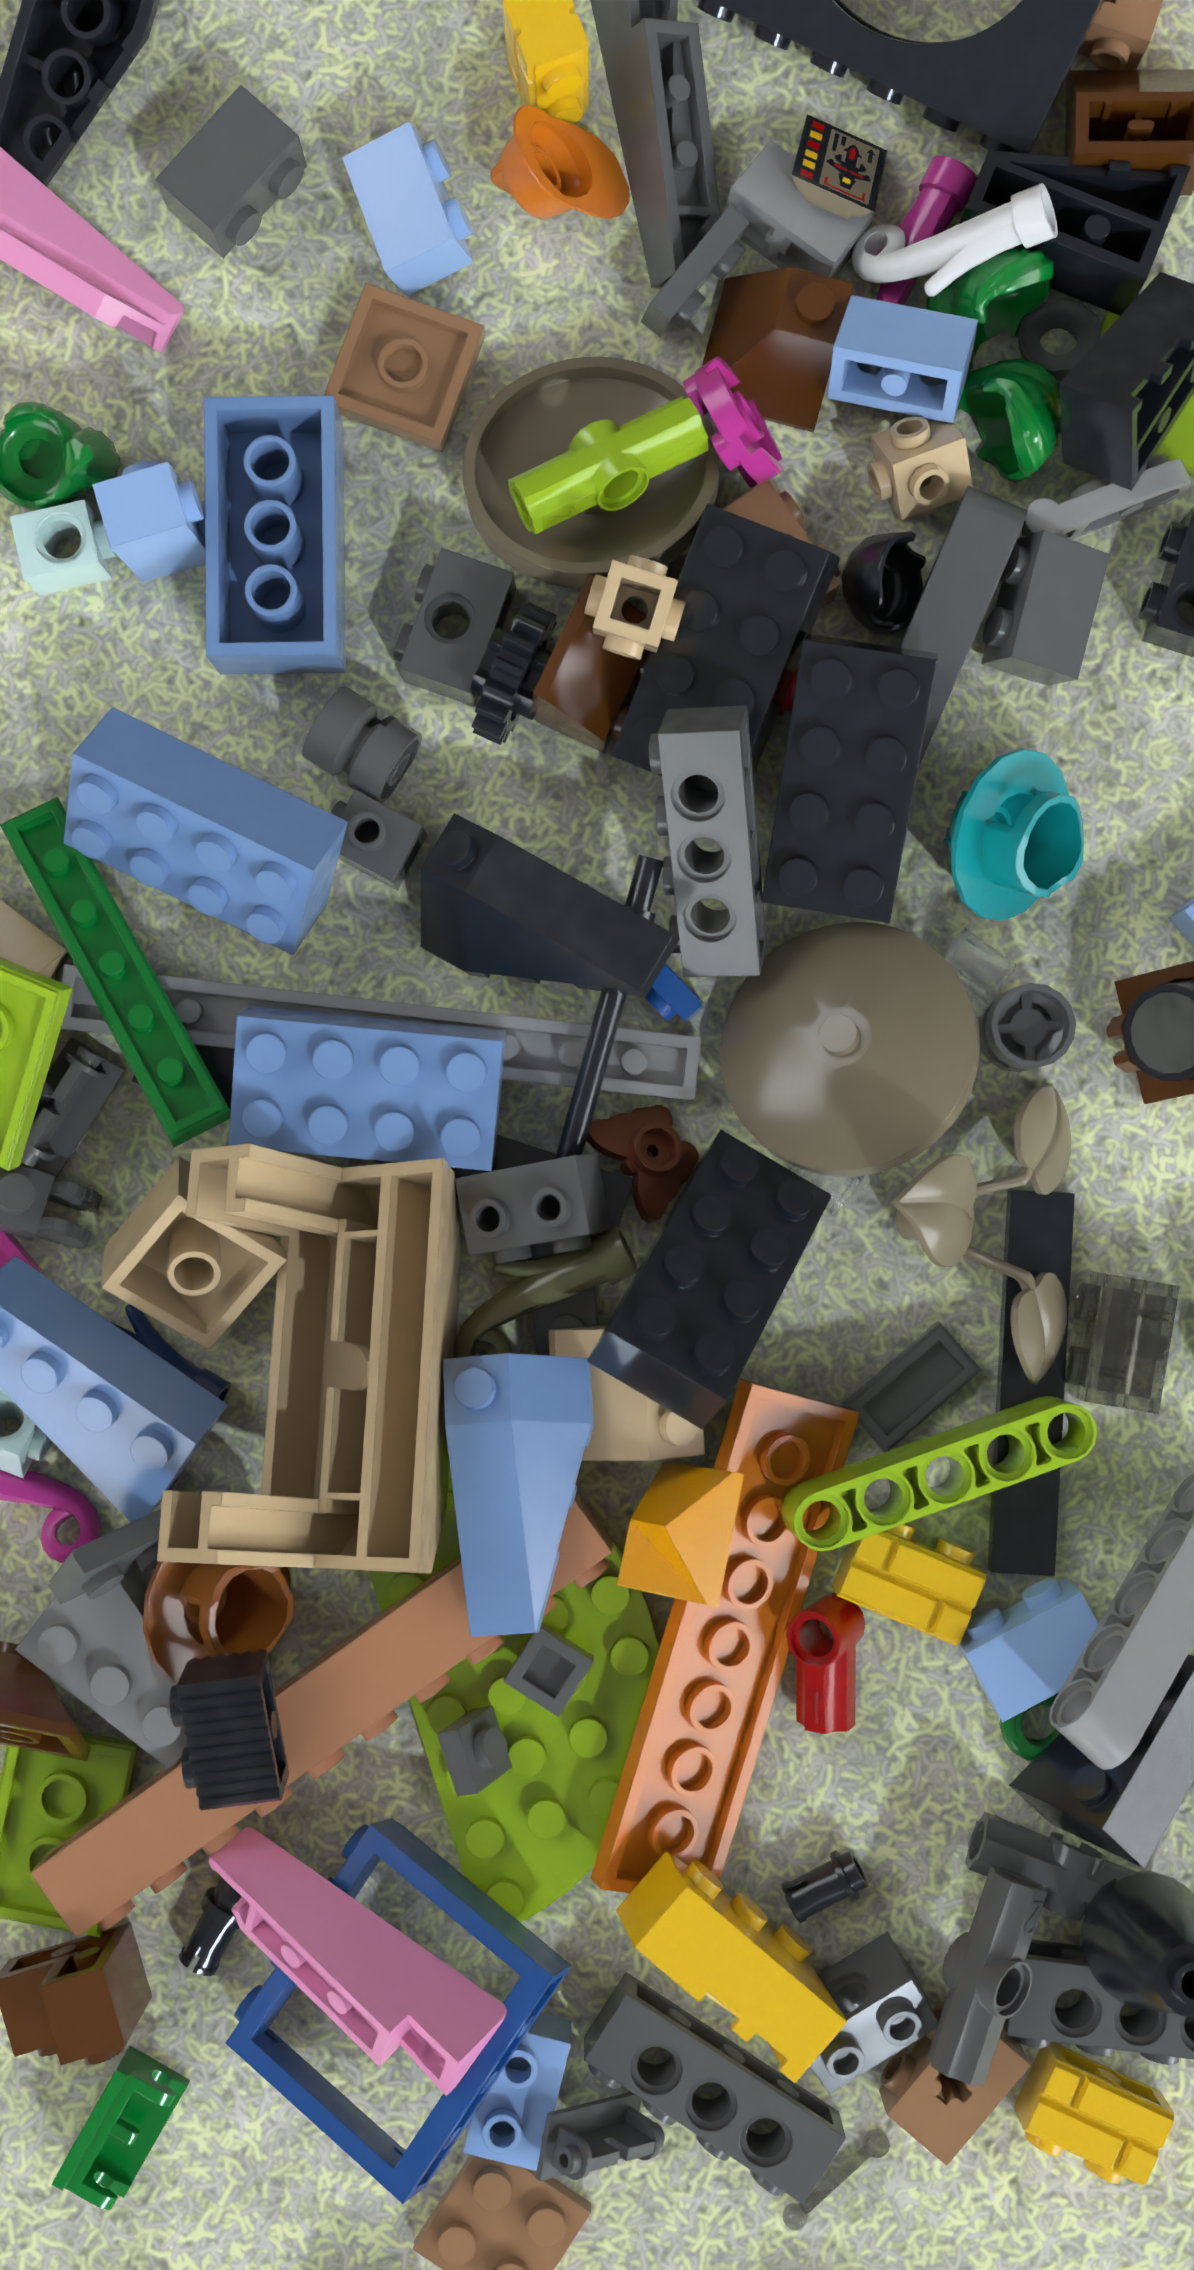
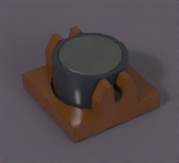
(1157, 1031)

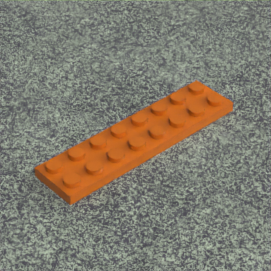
(724, 1661)

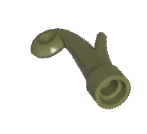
(544, 1283)

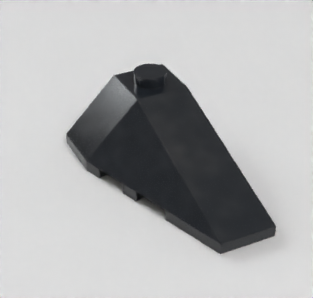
(62, 71)
(519, 917)

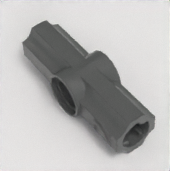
(1065, 1871)
(986, 1976)

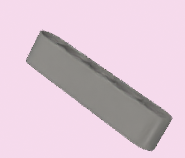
(1135, 1645)

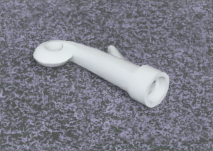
(949, 254)

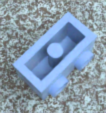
(409, 209)
(901, 358)
(153, 519)
(1029, 1647)
(515, 2110)

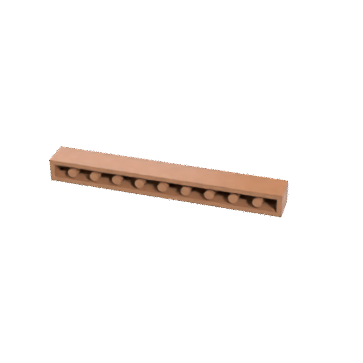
(319, 1711)

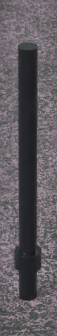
(604, 1025)

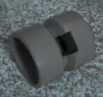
(356, 742)
(1026, 1028)

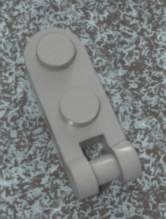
(1103, 503)

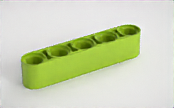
(968, 1475)

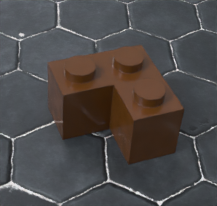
(75, 1997)

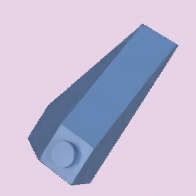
(514, 1464)

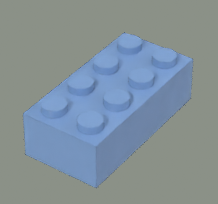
(274, 535)
(202, 830)
(366, 1087)

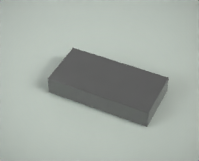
(912, 1386)

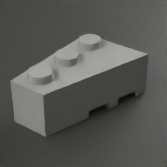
(105, 1662)

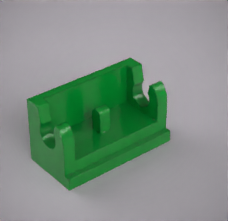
(121, 2129)

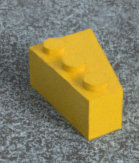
(734, 1958)

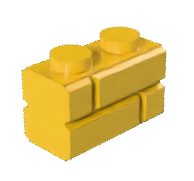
(548, 56)
(912, 1581)
(1093, 2114)

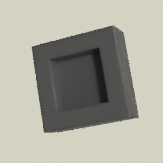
(549, 1669)
(474, 1750)

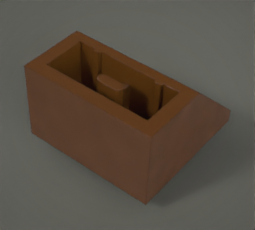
(1132, 119)

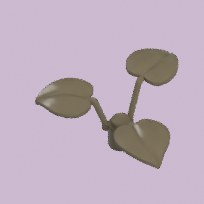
(941, 1216)

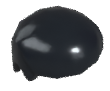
(883, 581)

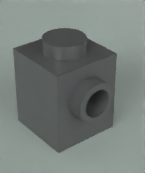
(378, 839)

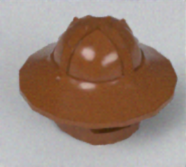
(213, 1611)

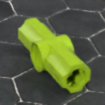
(608, 465)

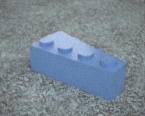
(99, 1392)

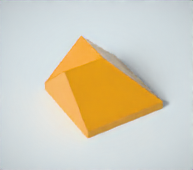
(682, 1533)

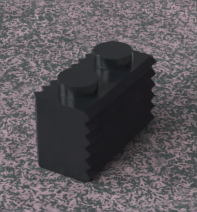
(231, 1730)

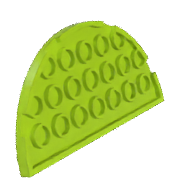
(546, 1816)

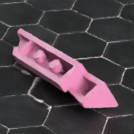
(77, 262)
(356, 1963)

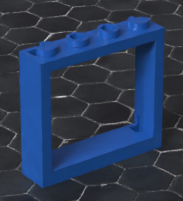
(540, 1969)

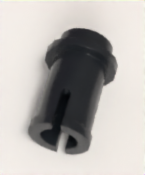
(825, 1885)

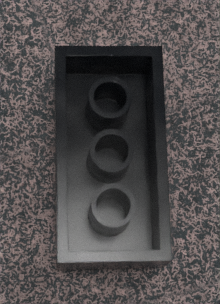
(739, 635)
(848, 777)
(710, 1280)

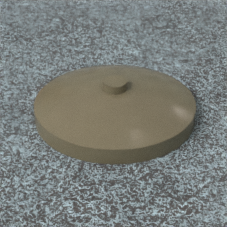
(535, 423)
(850, 1049)

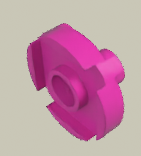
(743, 433)

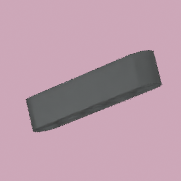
(961, 590)

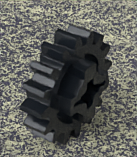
(512, 672)

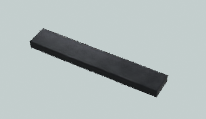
(1027, 1512)

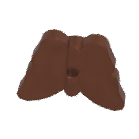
(655, 1177)

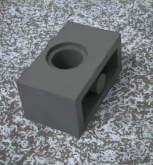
(453, 588)
(881, 2008)

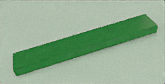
(117, 975)

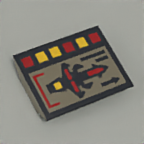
(838, 169)

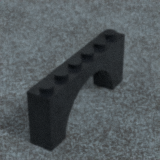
(989, 81)

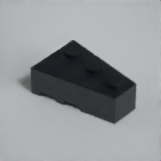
(1131, 385)

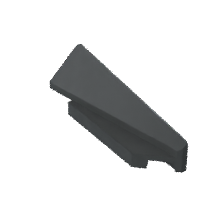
(661, 125)

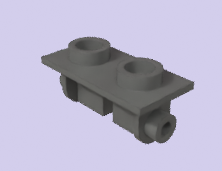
(81, 1088)
(596, 2137)

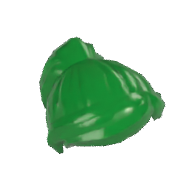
(997, 293)
(1014, 414)
(50, 457)

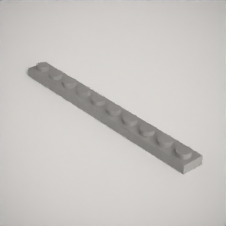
(534, 1047)

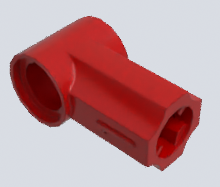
(826, 1665)

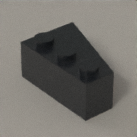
(1104, 217)
(1124, 1805)

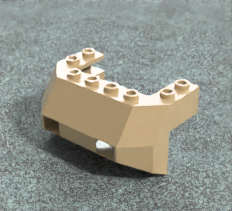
(353, 1368)

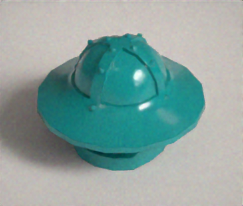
(1014, 835)

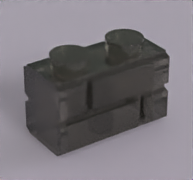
(1122, 1341)

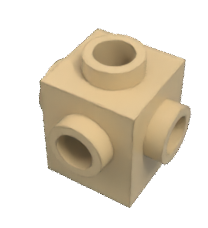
(919, 466)
(635, 580)

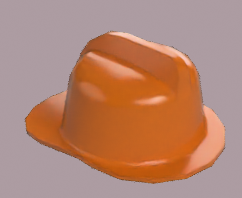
(559, 169)

